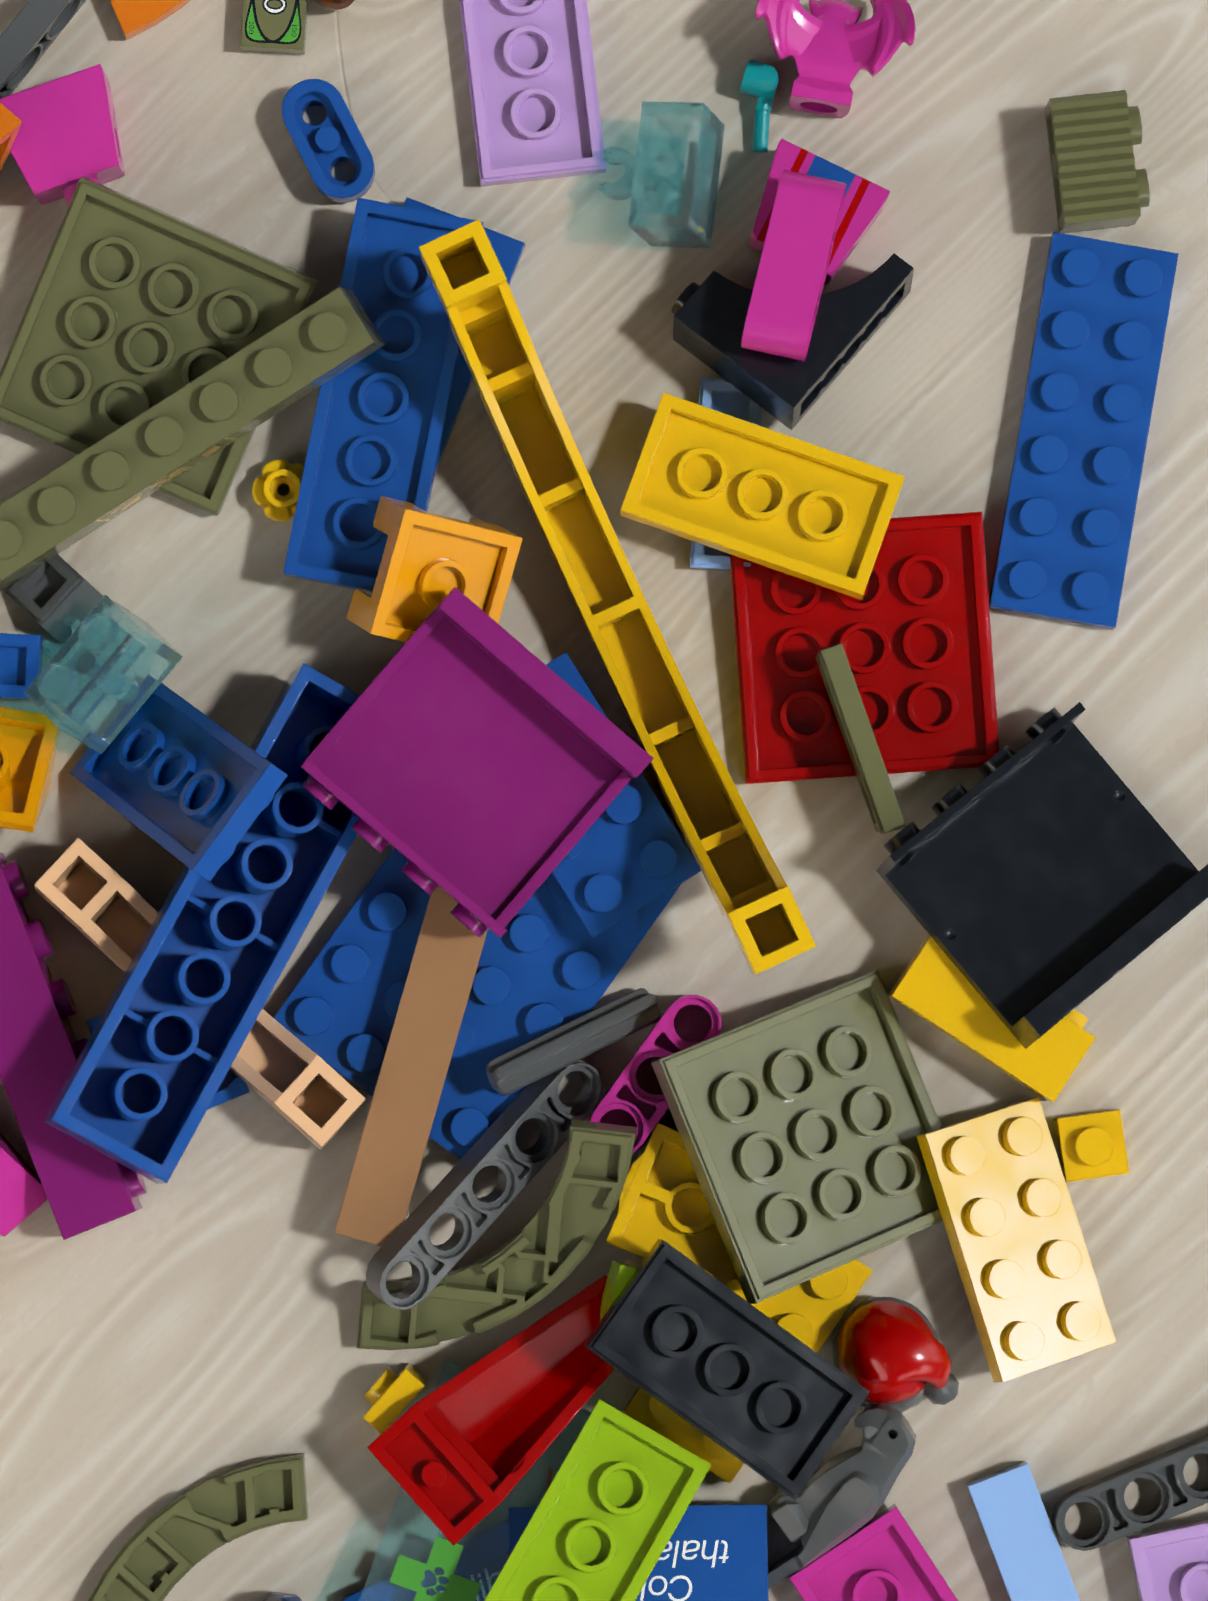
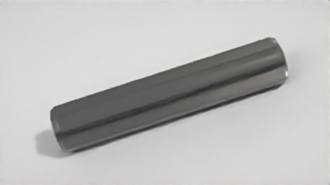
(572, 1041)

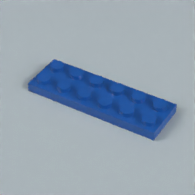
(386, 415)
(1083, 430)

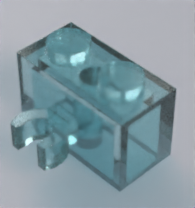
(672, 175)
(101, 673)

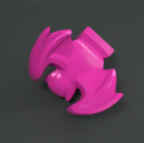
(834, 47)

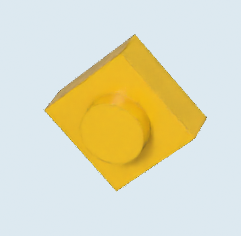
(1092, 1145)
(391, 1396)

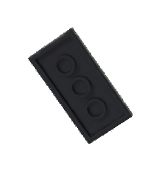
(726, 1368)

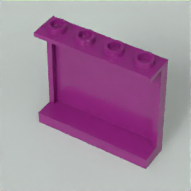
(472, 764)

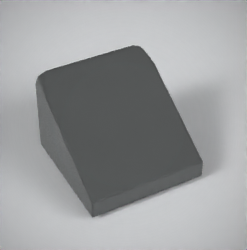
(52, 594)

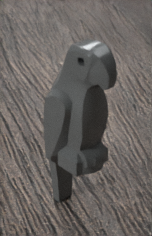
(843, 1490)

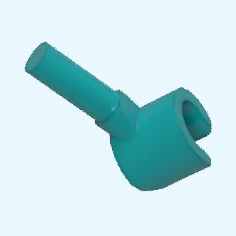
(760, 82)

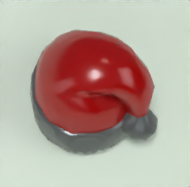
(894, 1355)

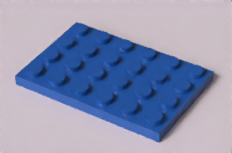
(524, 987)

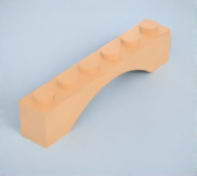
(271, 1057)

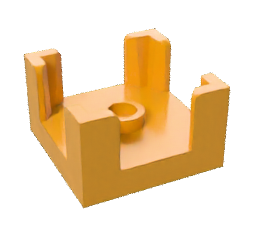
(425, 561)

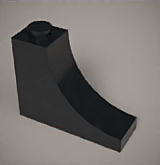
(712, 322)

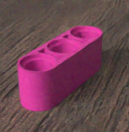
(793, 265)
(660, 1042)

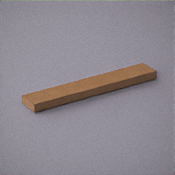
(411, 1075)

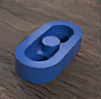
(329, 142)

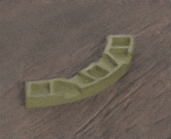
(201, 1522)

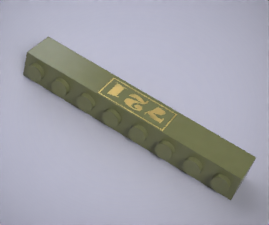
(183, 431)

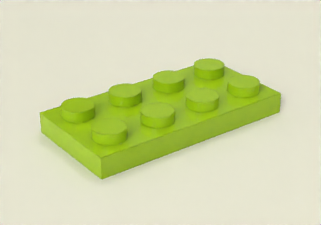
(603, 1515)

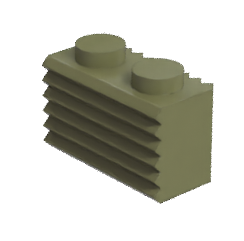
(1095, 161)

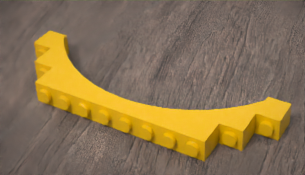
(610, 599)

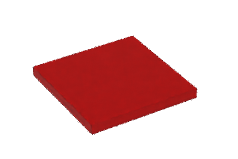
(912, 645)

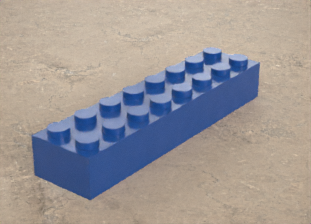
(211, 958)

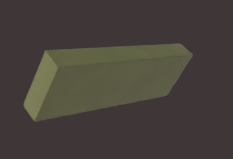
(859, 739)

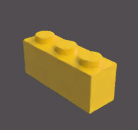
(947, 1000)

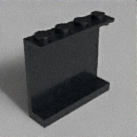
(1042, 877)

